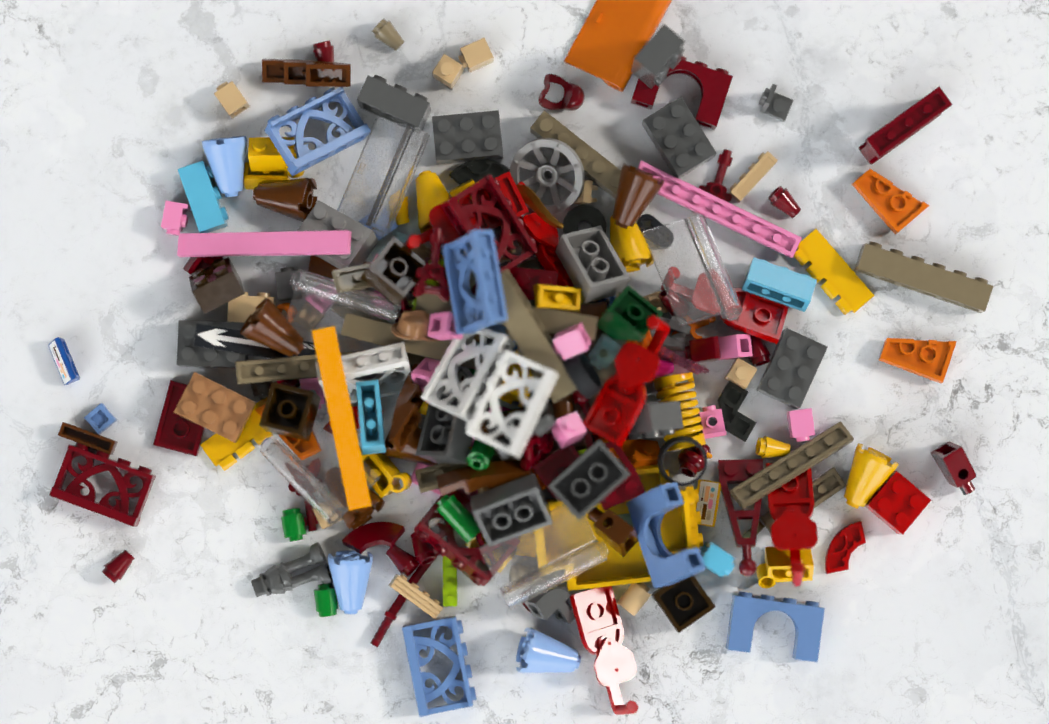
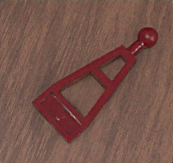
(735, 473)
(632, 485)

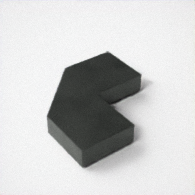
(734, 421)

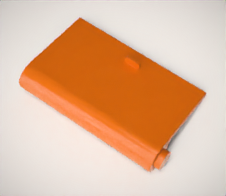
(614, 37)

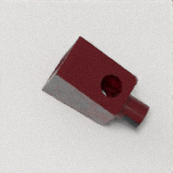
(955, 466)

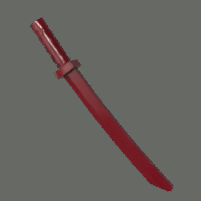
(396, 606)

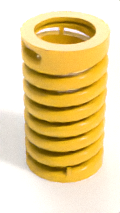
(670, 391)

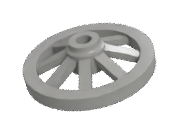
(541, 171)

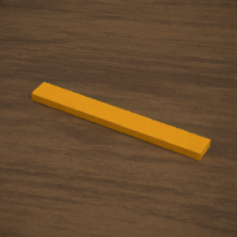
(341, 418)

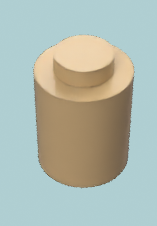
(634, 598)

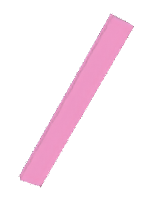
(724, 213)
(264, 243)

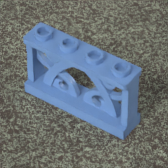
(308, 158)
(489, 294)
(427, 694)

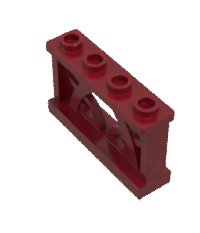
(905, 125)
(460, 216)
(73, 495)
(449, 547)

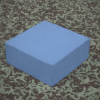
(100, 418)

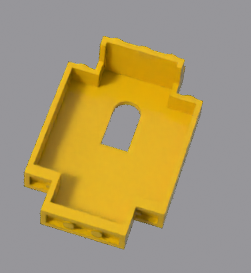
(677, 530)

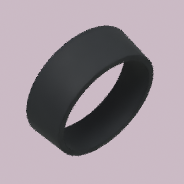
(583, 375)
(667, 445)

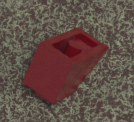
(703, 350)

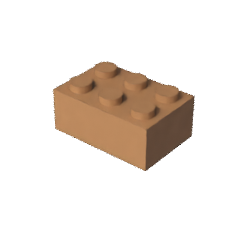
(215, 407)

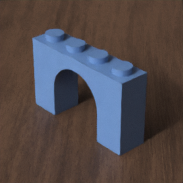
(647, 516)
(806, 619)

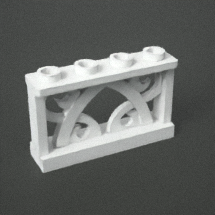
(387, 361)
(447, 376)
(518, 435)

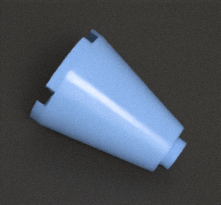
(227, 162)
(350, 578)
(544, 654)

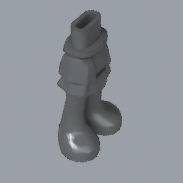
(279, 578)

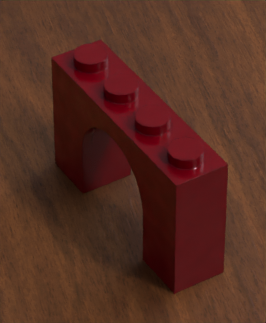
(713, 87)

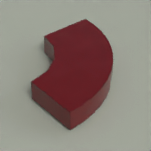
(373, 534)

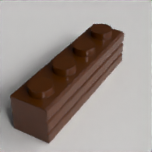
(87, 438)

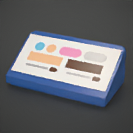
(63, 361)

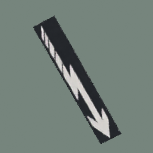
(233, 341)

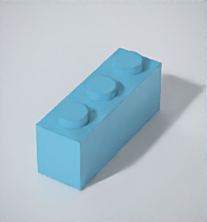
(203, 197)
(779, 284)
(370, 417)
(716, 559)

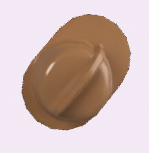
(413, 326)

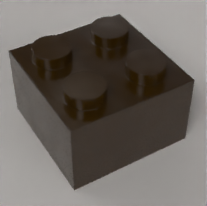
(394, 271)
(216, 284)
(290, 411)
(683, 602)

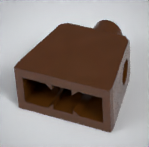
(619, 536)

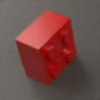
(898, 503)

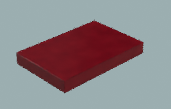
(174, 430)

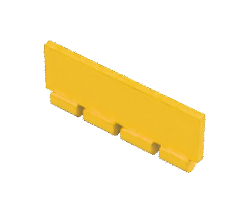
(838, 275)
(221, 449)

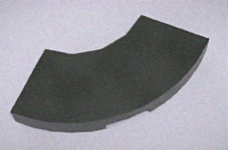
(477, 170)

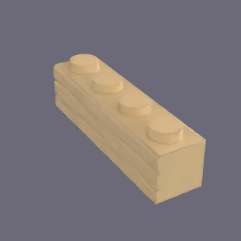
(756, 173)
(419, 598)

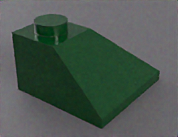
(628, 316)

